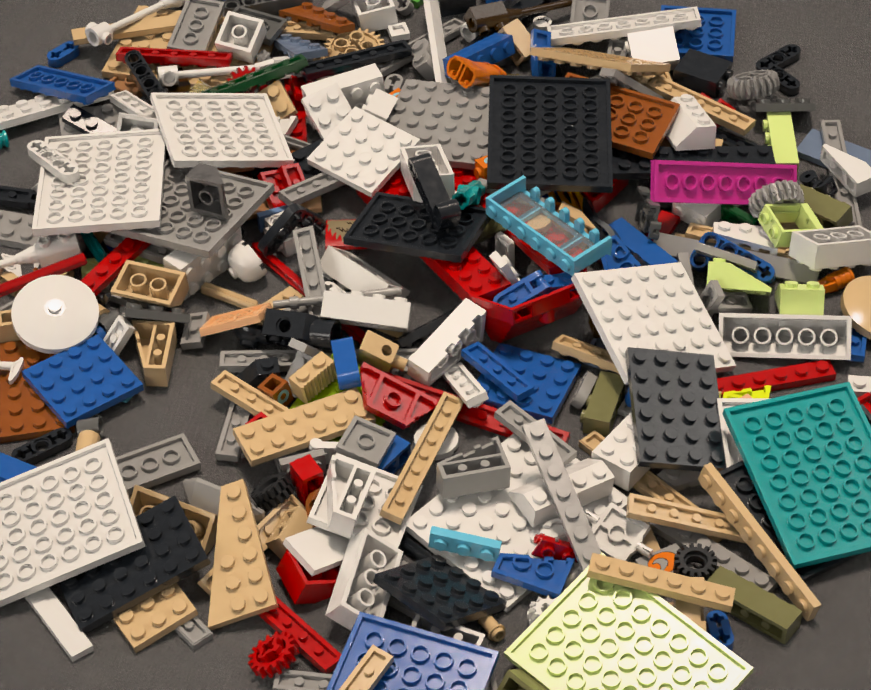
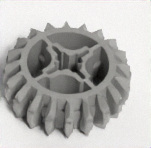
(753, 84)
(775, 193)

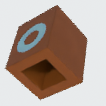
(277, 389)

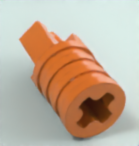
(837, 280)

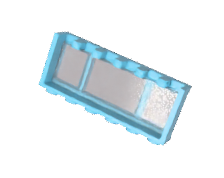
(545, 228)

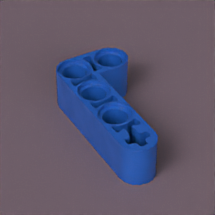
(725, 244)

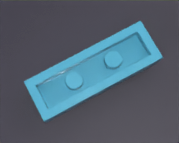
(464, 544)

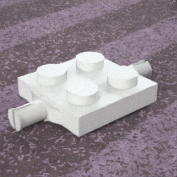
(617, 534)

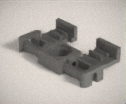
(649, 214)

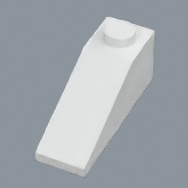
(849, 170)

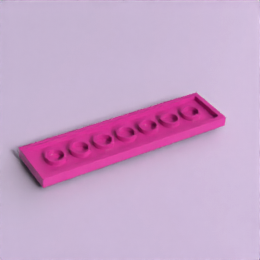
(713, 181)

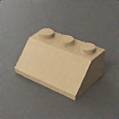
(151, 284)

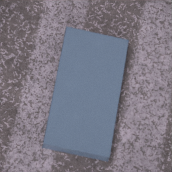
(812, 144)

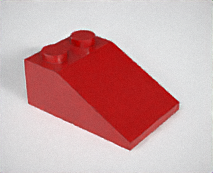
(301, 585)

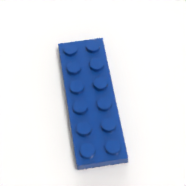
(63, 84)

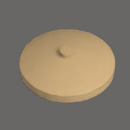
(857, 303)

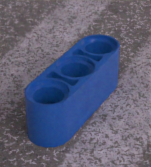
(346, 363)

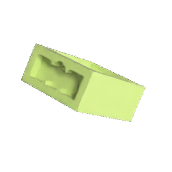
(774, 214)

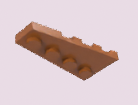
(318, 17)

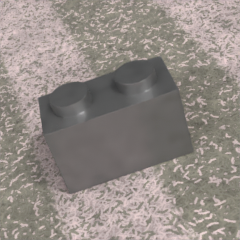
(207, 191)

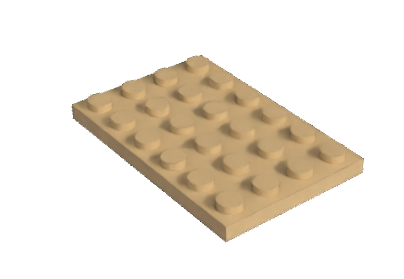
(599, 60)

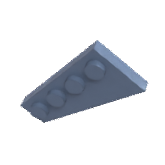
(294, 46)

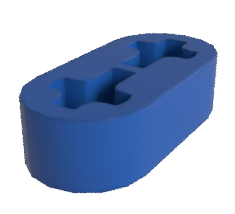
(62, 54)
(724, 629)

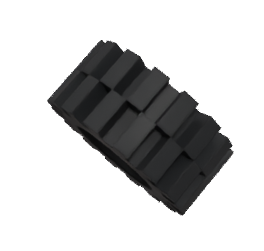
(273, 491)
(695, 555)

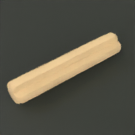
(227, 296)

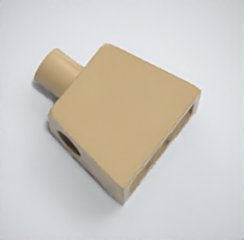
(380, 353)

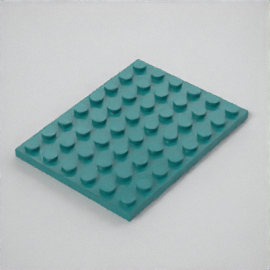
(810, 470)

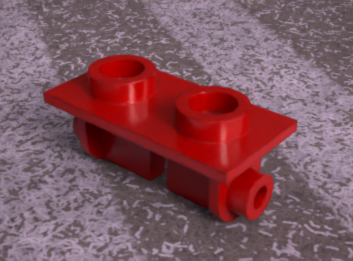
(549, 547)

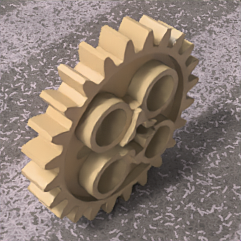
(353, 41)

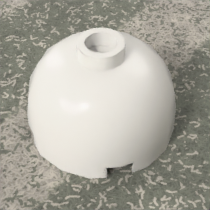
(245, 263)

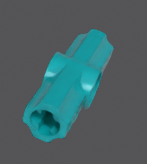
(469, 194)

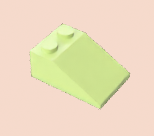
(734, 279)
(800, 298)

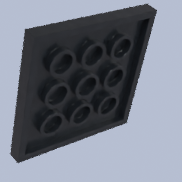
(439, 592)

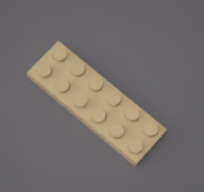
(296, 427)

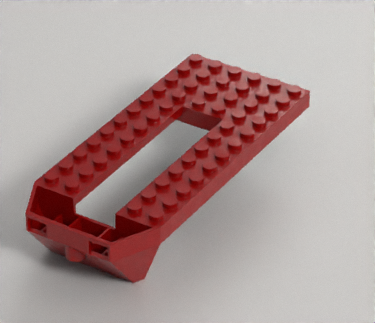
(481, 281)

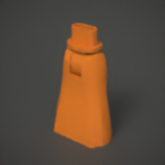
(470, 72)

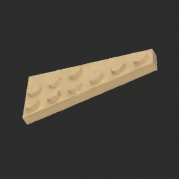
(240, 569)

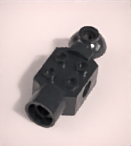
(283, 325)

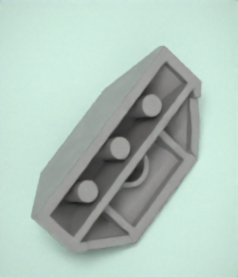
(207, 497)

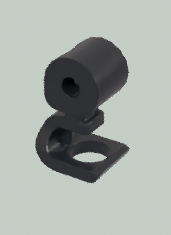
(810, 179)

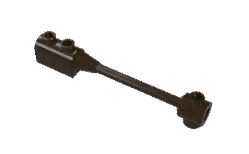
(495, 15)

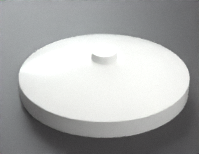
(55, 313)

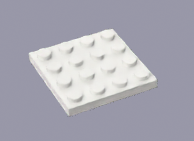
(362, 151)
(369, 516)

